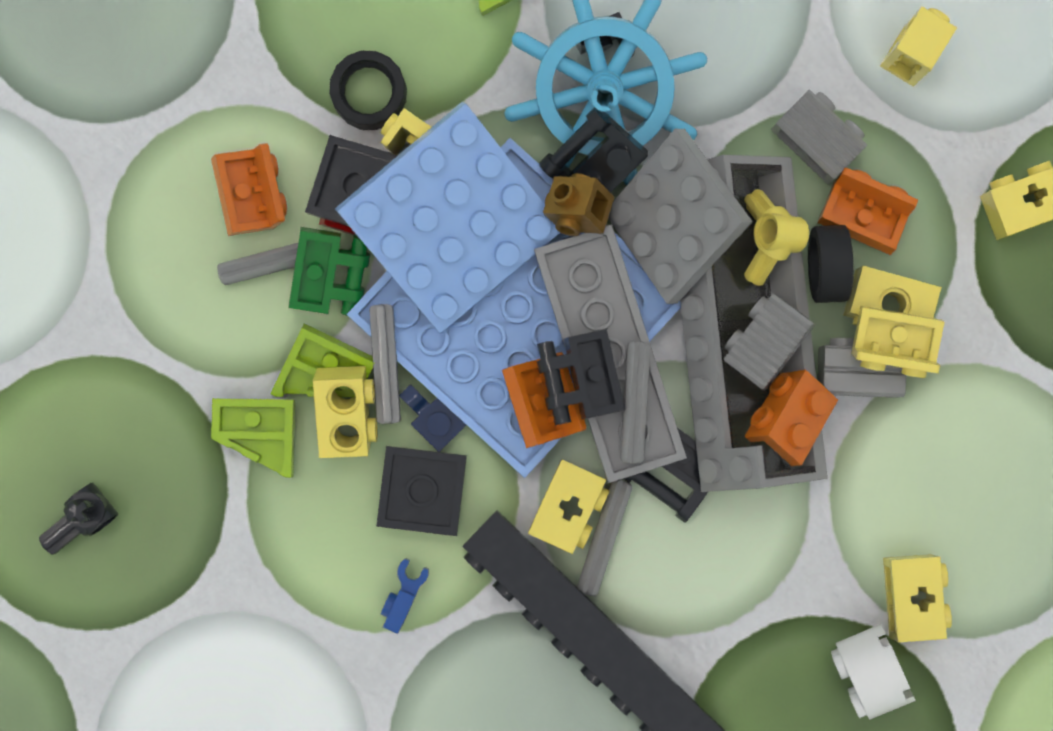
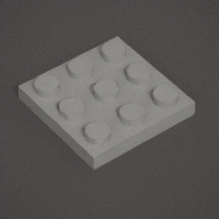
(677, 216)

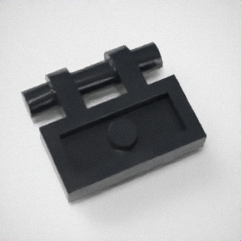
(592, 374)

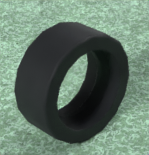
(358, 61)
(830, 264)

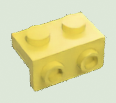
(897, 341)

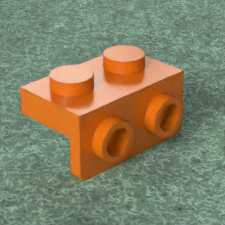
(249, 190)
(868, 209)
(528, 396)
(792, 415)

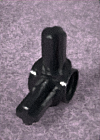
(84, 514)

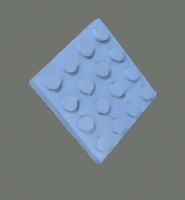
(449, 217)

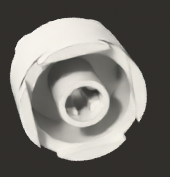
(874, 673)

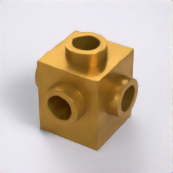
(578, 205)

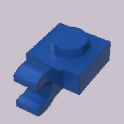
(398, 606)

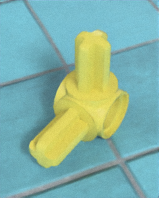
(775, 235)

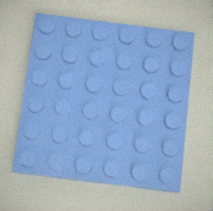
(496, 333)

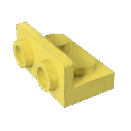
(401, 130)

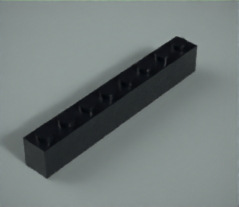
(582, 630)

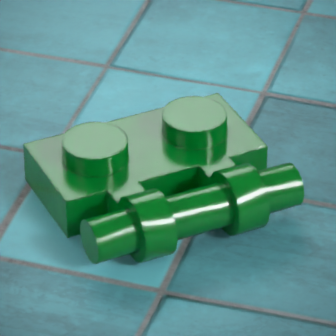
(316, 268)

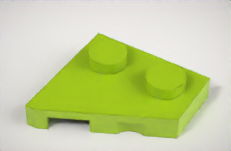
(257, 430)

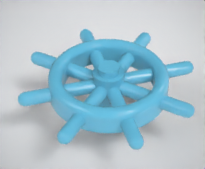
(604, 84)

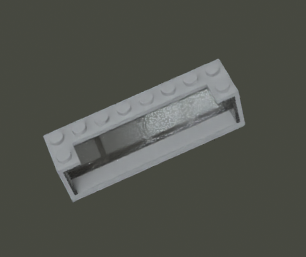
(712, 313)

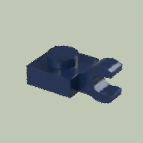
(434, 421)

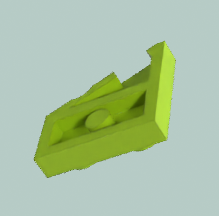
(313, 351)

